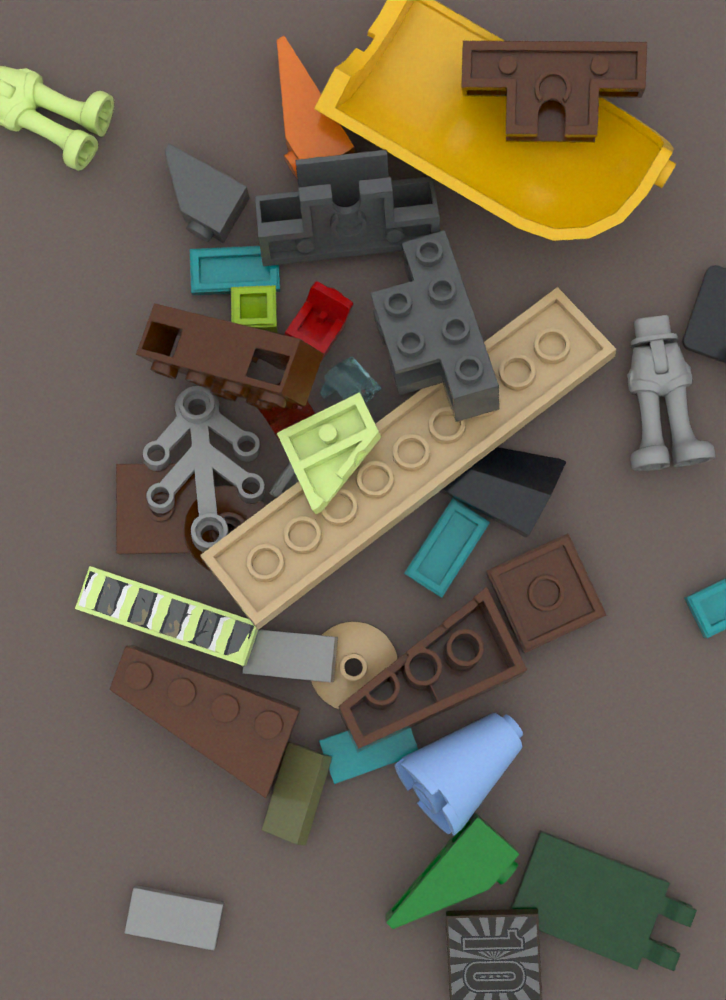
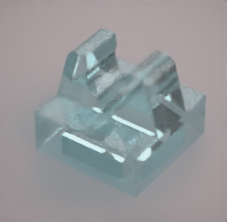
(349, 379)

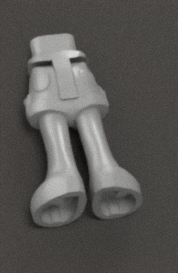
(662, 372)

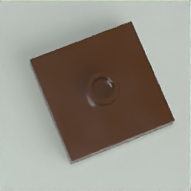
(140, 528)
(545, 593)

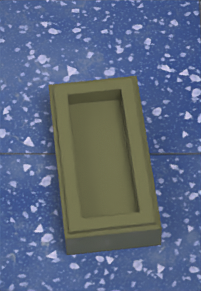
(296, 794)

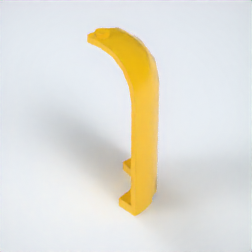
(411, 103)

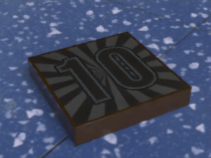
(494, 954)

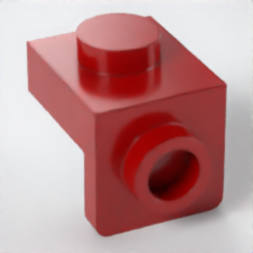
(321, 317)

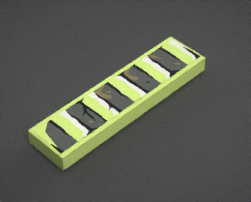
(167, 616)

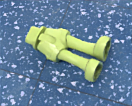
(24, 92)

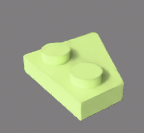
(329, 448)

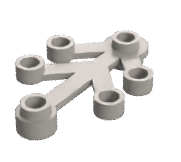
(202, 460)

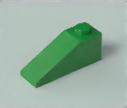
(461, 870)

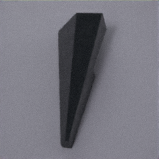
(508, 487)

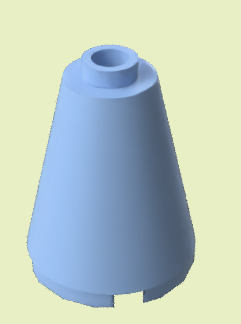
(460, 769)

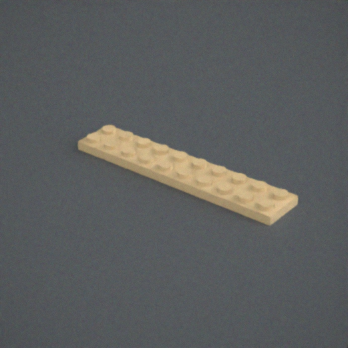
(420, 451)

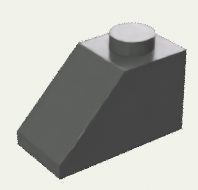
(205, 195)

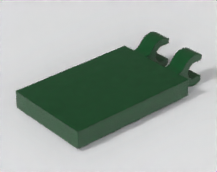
(599, 902)

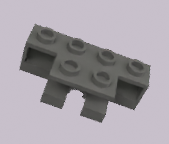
(344, 210)
(435, 331)

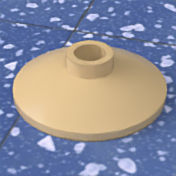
(359, 642)

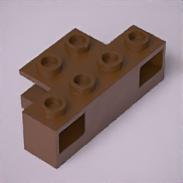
(553, 84)
(219, 355)

